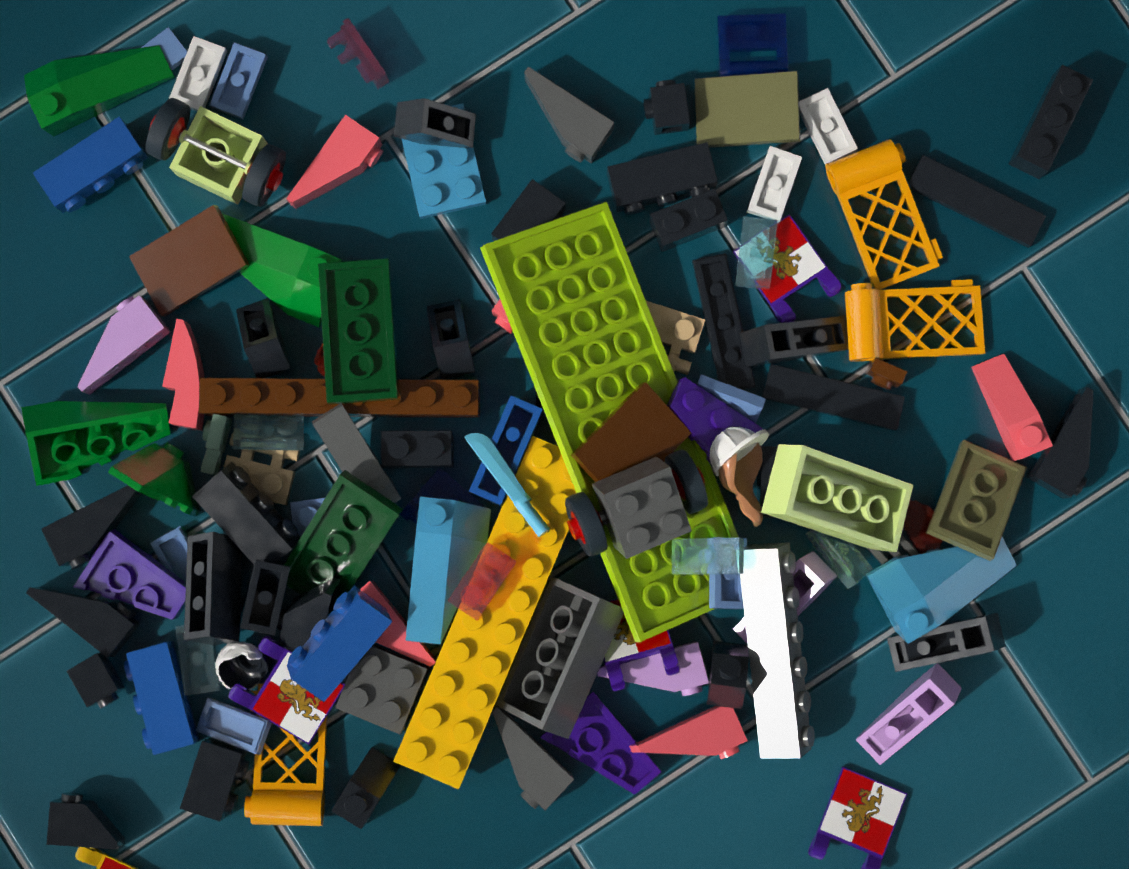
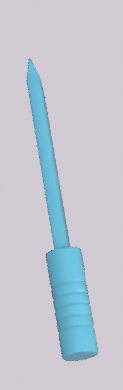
(504, 476)

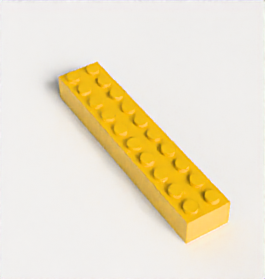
(481, 652)

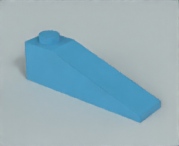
(445, 547)
(933, 586)

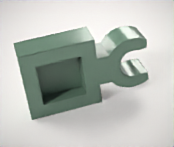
(216, 435)

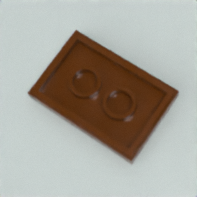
(189, 260)
(631, 435)

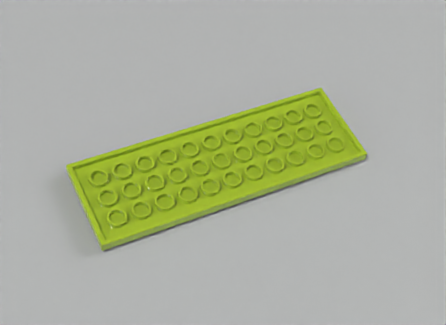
(586, 351)

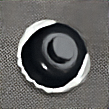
(241, 664)

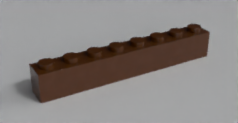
(308, 398)

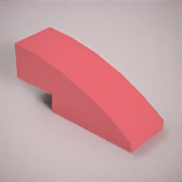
(183, 376)

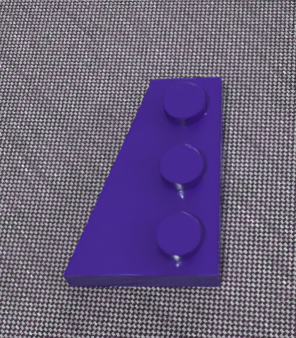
(704, 414)
(132, 576)
(604, 746)

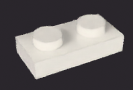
(198, 73)
(826, 126)
(774, 184)

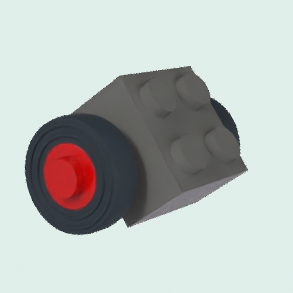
(639, 506)

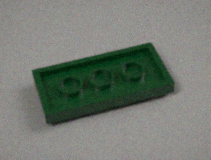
(358, 331)
(341, 536)

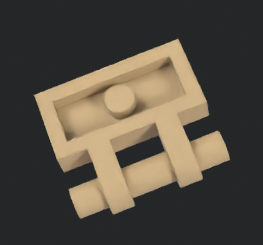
(677, 331)
(268, 478)

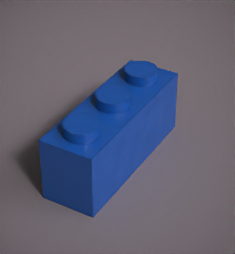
(91, 166)
(511, 440)
(338, 643)
(161, 698)

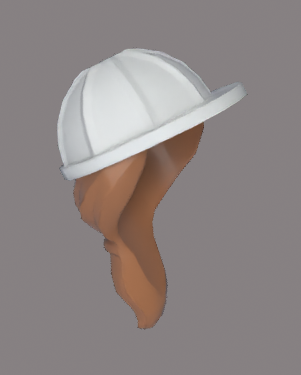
(736, 460)

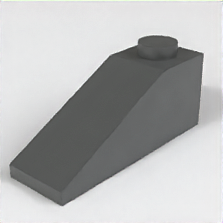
(575, 123)
(353, 451)
(534, 767)

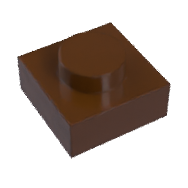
(885, 374)

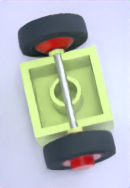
(216, 153)

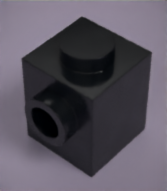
(667, 107)
(96, 681)

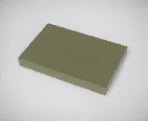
(747, 109)
(977, 500)

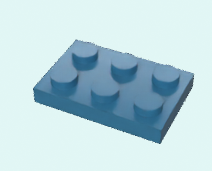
(443, 177)

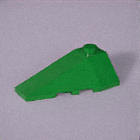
(86, 86)
(282, 269)
(76, 435)
(160, 475)

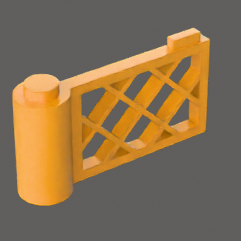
(872, 170)
(869, 321)
(288, 802)

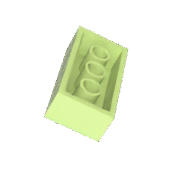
(837, 497)

